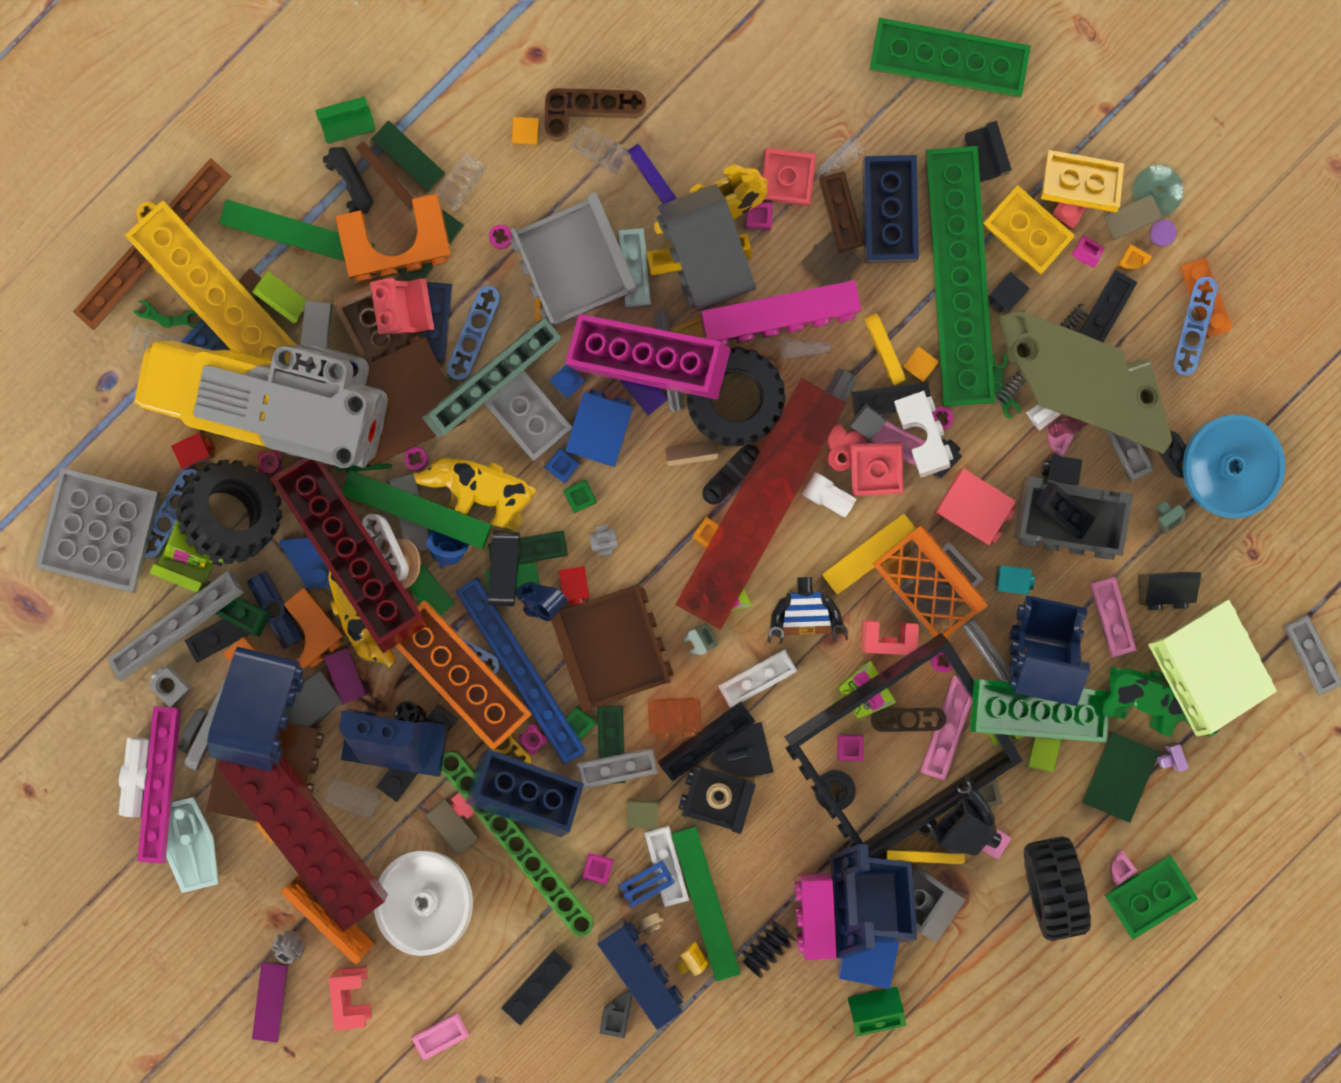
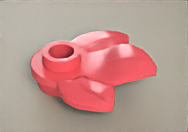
(839, 443)

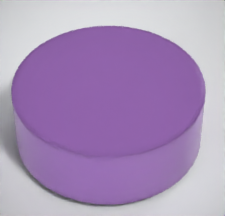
(1162, 233)

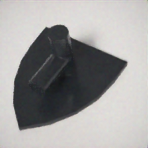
(745, 753)

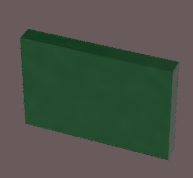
(1120, 777)

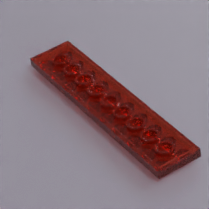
(760, 504)

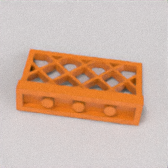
(946, 567)
(352, 942)

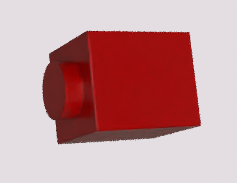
(193, 450)
(574, 584)

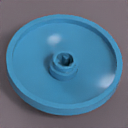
(1234, 466)

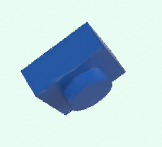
(567, 381)

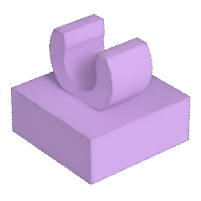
(1174, 758)

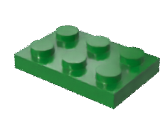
(1151, 897)

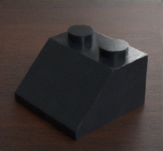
(1168, 588)

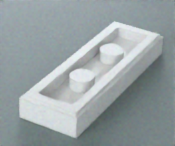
(757, 678)
(662, 848)

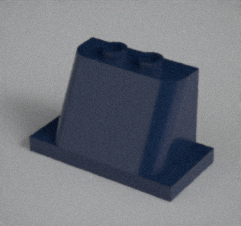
(393, 743)
(871, 901)

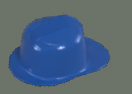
(445, 549)

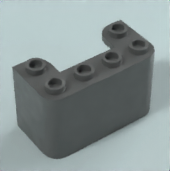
(706, 248)
(1104, 536)

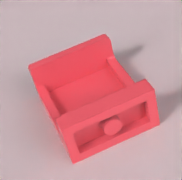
(402, 306)
(976, 507)

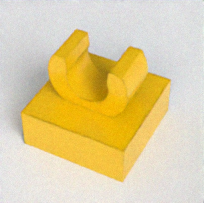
(692, 960)

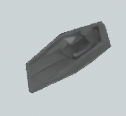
(313, 702)

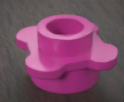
(264, 458)
(540, 739)

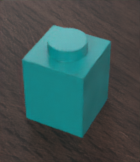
(1014, 580)

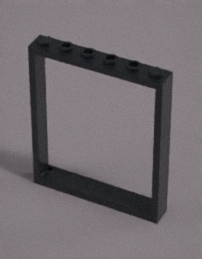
(932, 807)

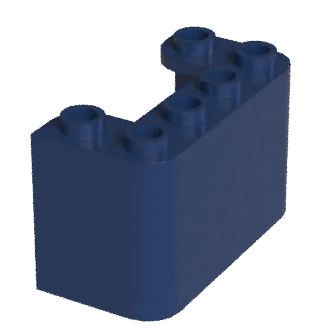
(1048, 651)
(254, 709)

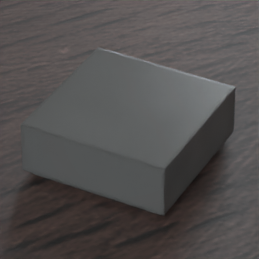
(868, 422)

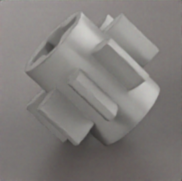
(603, 540)
(288, 947)

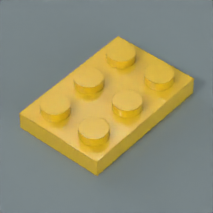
(1082, 181)
(1028, 230)

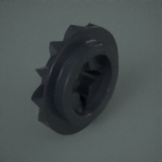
(842, 780)

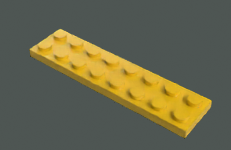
(207, 284)

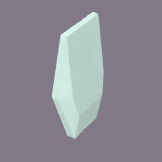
(191, 847)

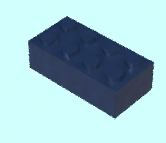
(890, 209)
(524, 793)
(640, 973)

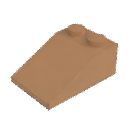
(358, 316)

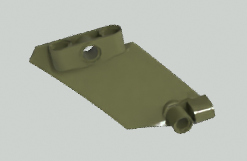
(1087, 379)

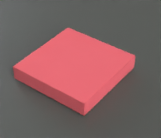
(789, 176)
(877, 468)

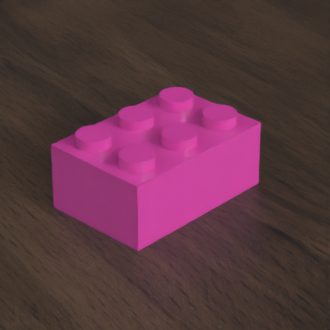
(815, 916)

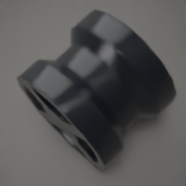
(406, 709)

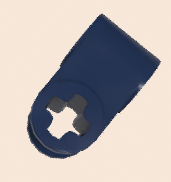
(540, 600)

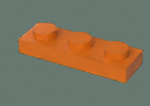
(1219, 320)

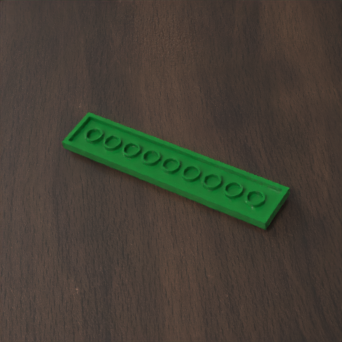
(960, 276)

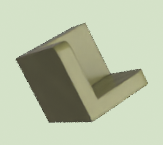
(642, 814)

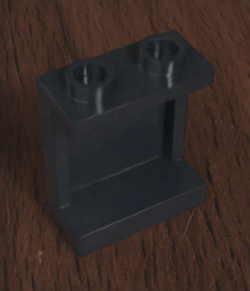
(696, 804)

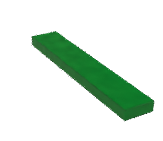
(282, 229)
(416, 509)
(706, 903)

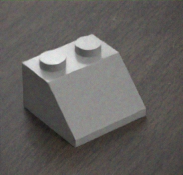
(933, 903)

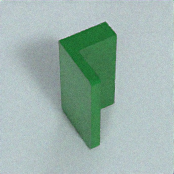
(346, 120)
(877, 1011)

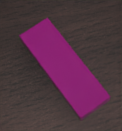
(270, 1001)

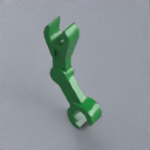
(166, 322)
(998, 380)

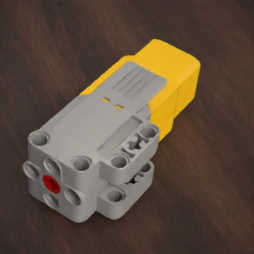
(291, 407)

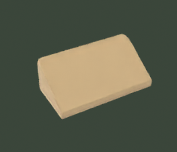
(691, 453)

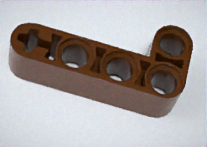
(595, 108)

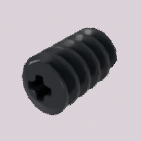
(767, 948)

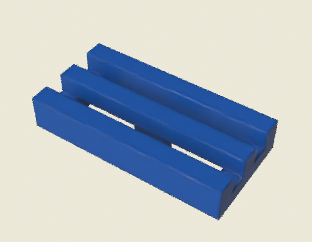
(629, 894)

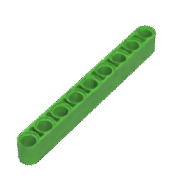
(521, 855)

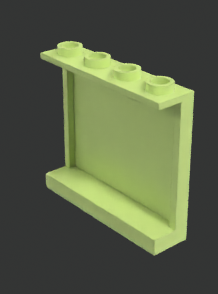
(1213, 669)

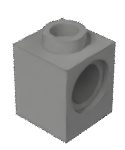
(180, 690)

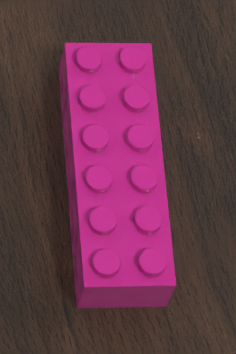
(782, 312)
(648, 356)

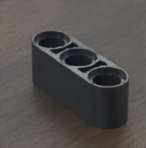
(504, 568)

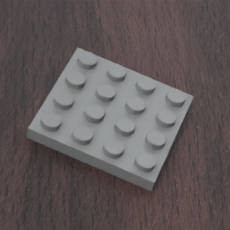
(98, 530)

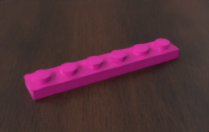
(159, 784)

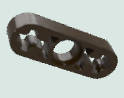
(889, 714)

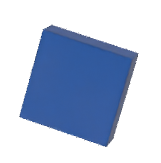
(562, 465)

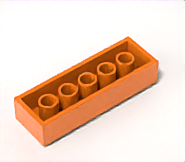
(464, 679)

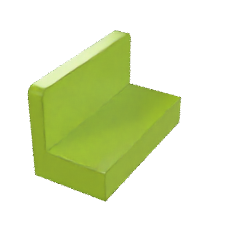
(280, 296)
(181, 574)

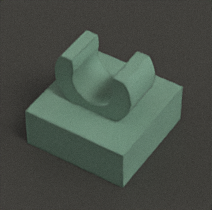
(1170, 517)
(702, 639)

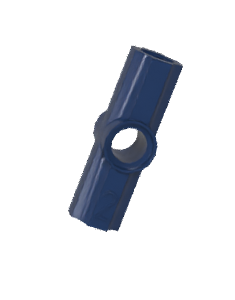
(267, 594)

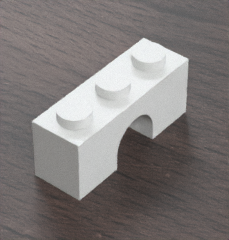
(917, 411)

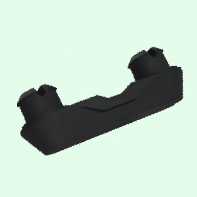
(341, 160)
(730, 475)

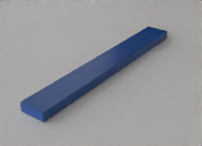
(521, 671)

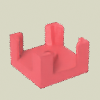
(889, 645)
(343, 1013)

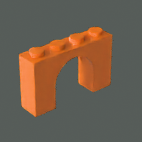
(429, 247)
(318, 626)

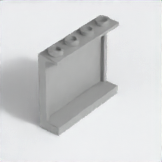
(573, 261)

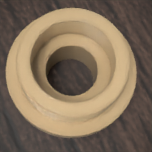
(719, 804)
(651, 924)

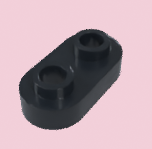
(1174, 455)

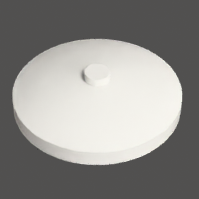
(425, 903)

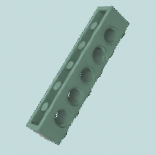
(491, 377)

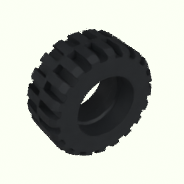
(765, 417)
(246, 486)
(1057, 888)

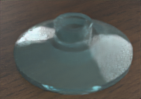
(1155, 175)

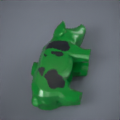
(1147, 693)

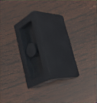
(991, 151)

